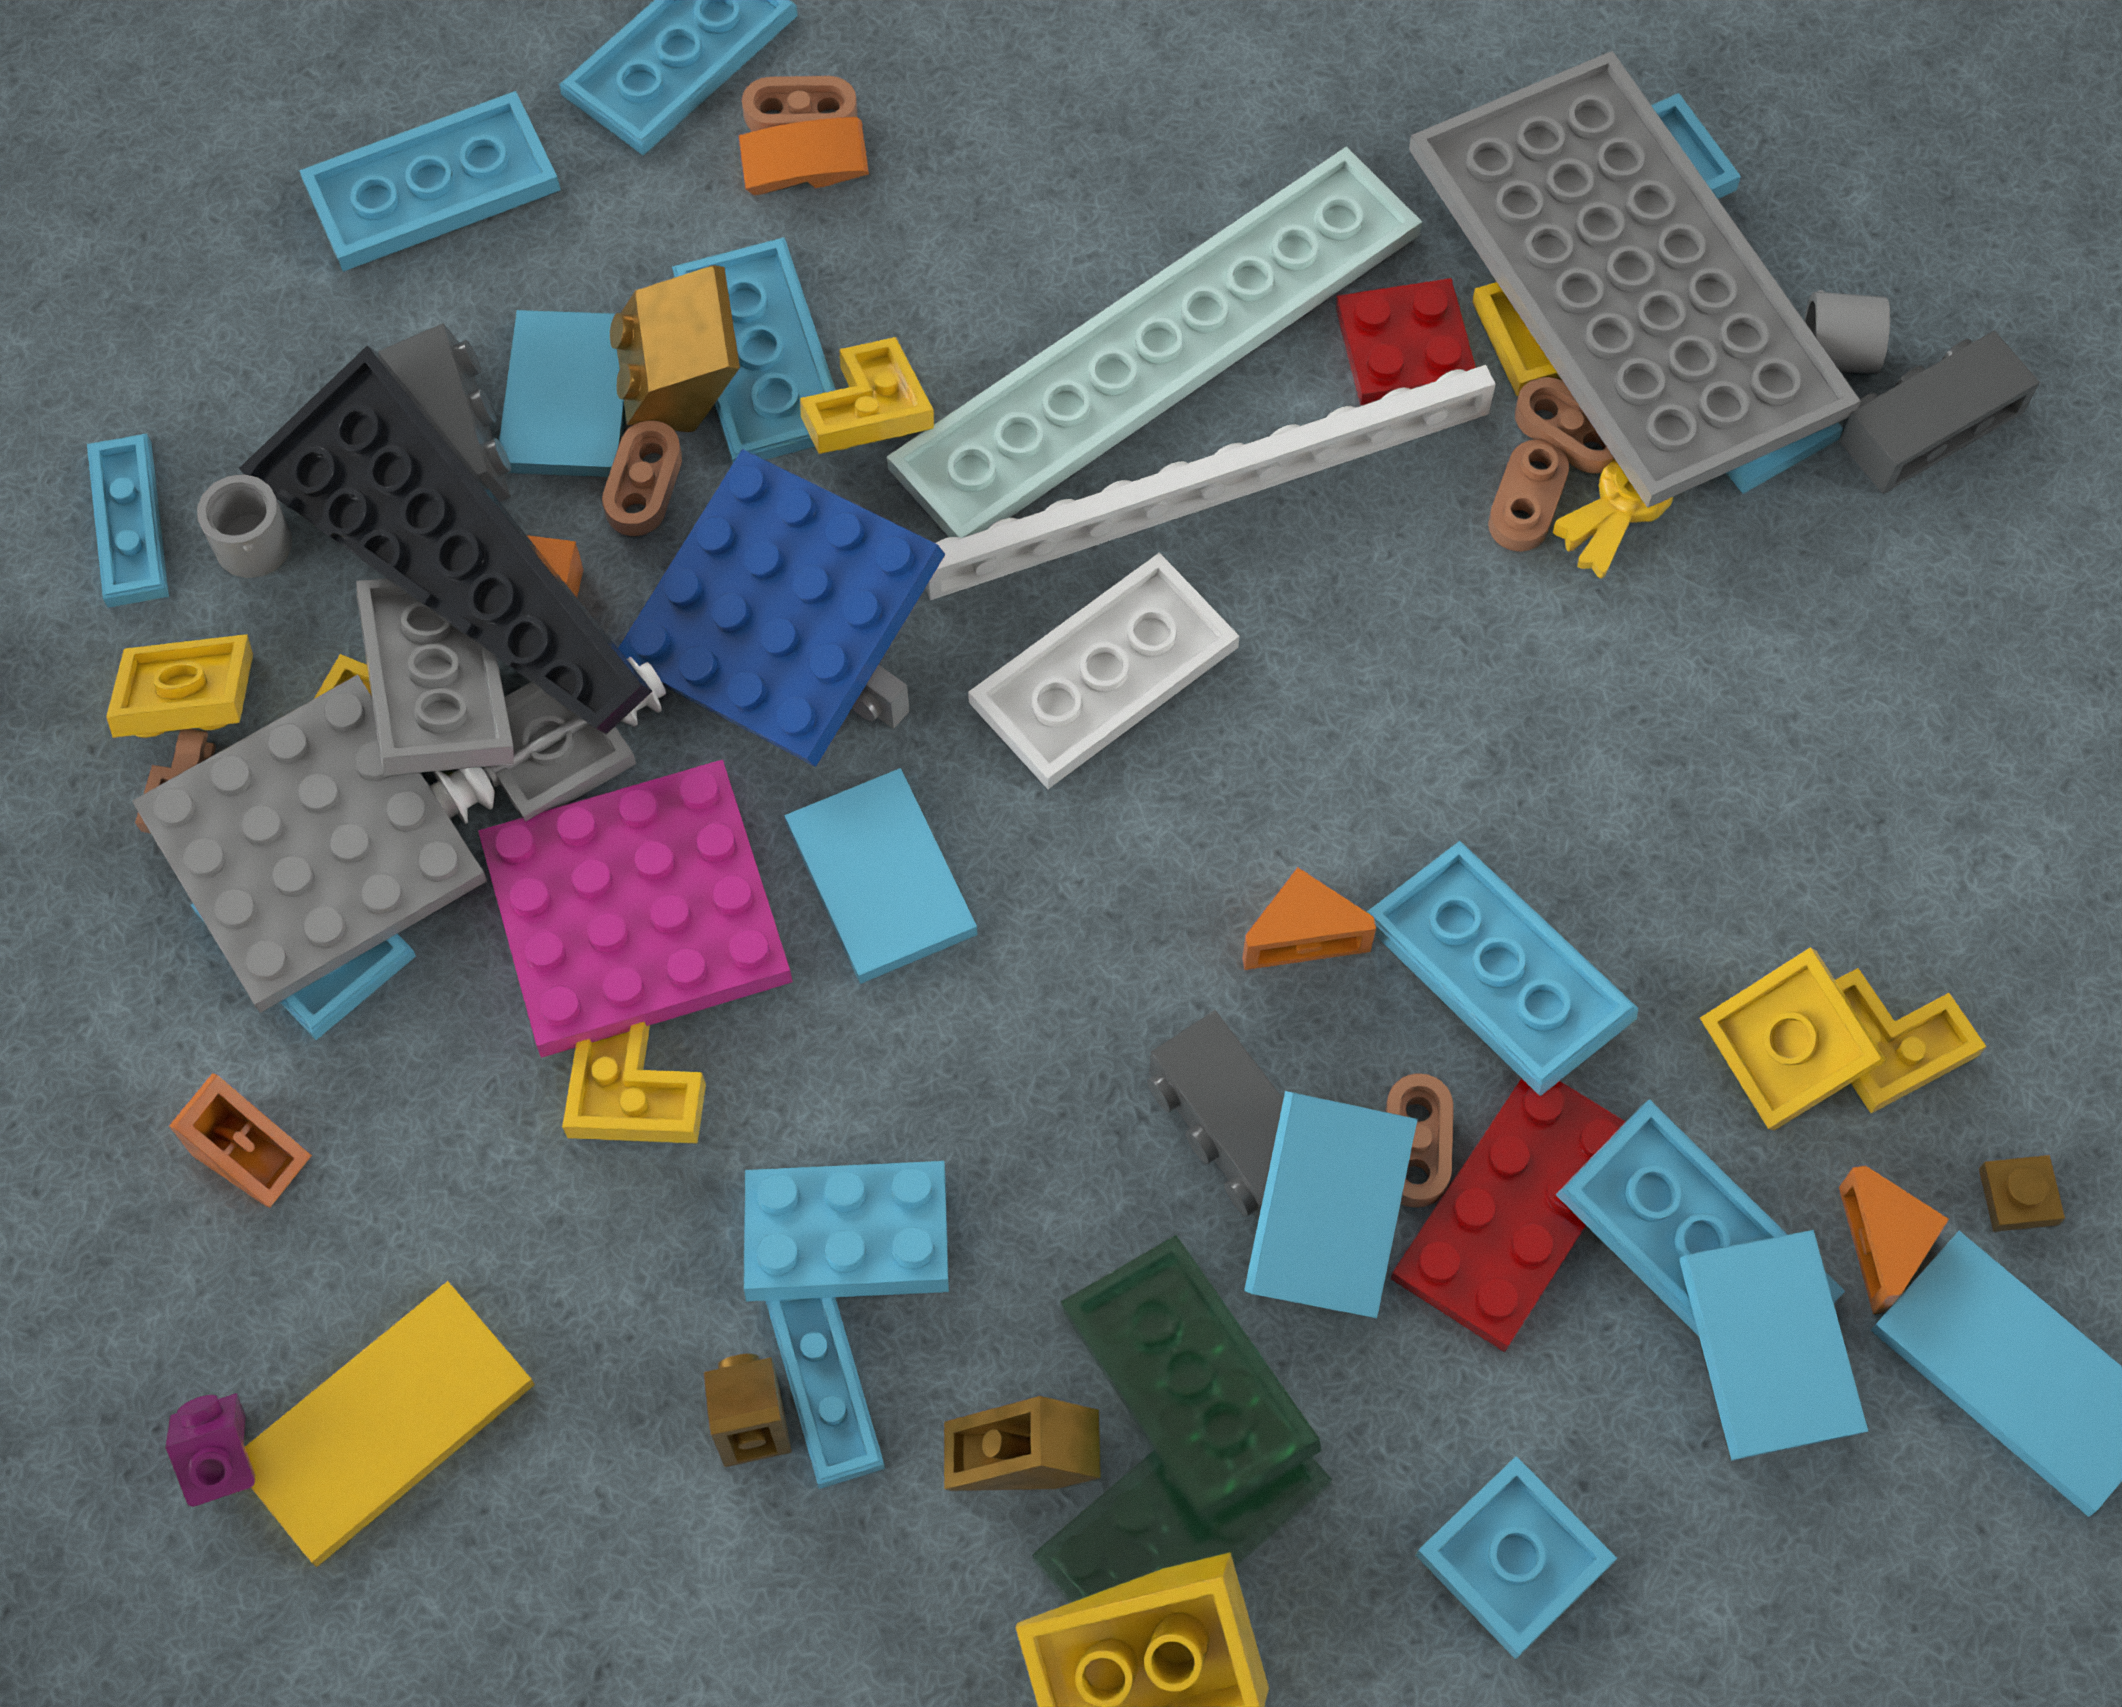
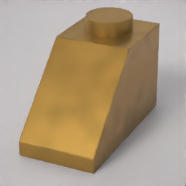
(746, 1410)
(1022, 1447)

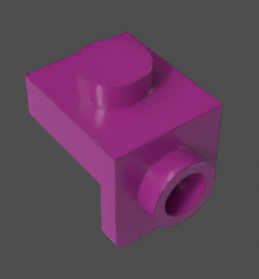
(209, 1448)

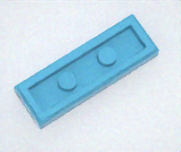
(127, 520)
(825, 1389)

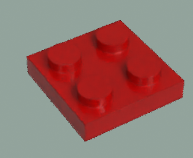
(1403, 336)

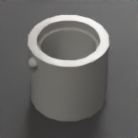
(1851, 329)
(244, 526)

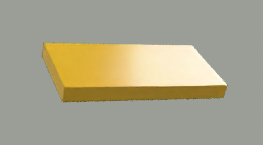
(383, 1423)

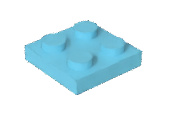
(1515, 1557)

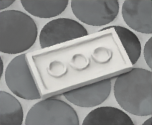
(1103, 670)

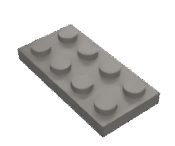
(430, 687)

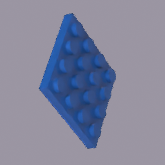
(781, 606)

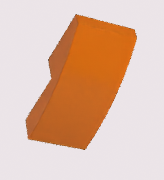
(802, 152)

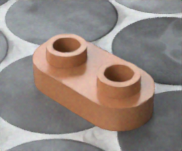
(797, 100)
(1567, 429)
(642, 482)
(1528, 491)
(1432, 1137)

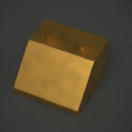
(675, 349)

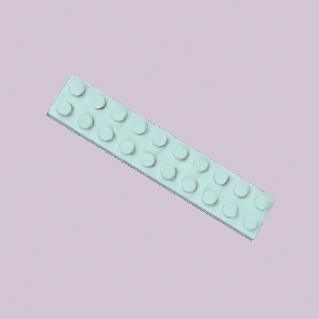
(1153, 346)

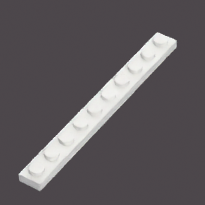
(1197, 485)

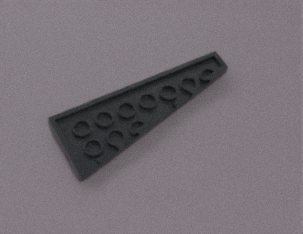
(406, 502)

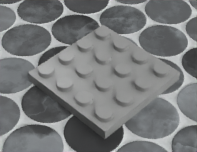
(307, 845)

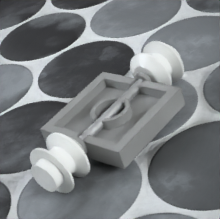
(553, 754)

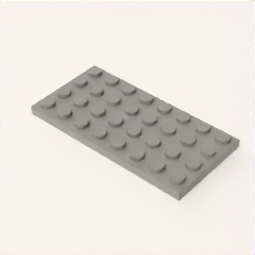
(1632, 278)

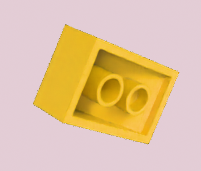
(1149, 1644)

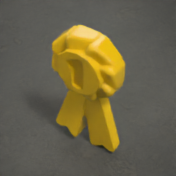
(1606, 520)

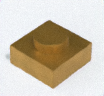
(2021, 1193)

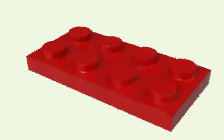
(1500, 1222)

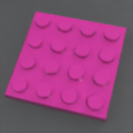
(633, 908)

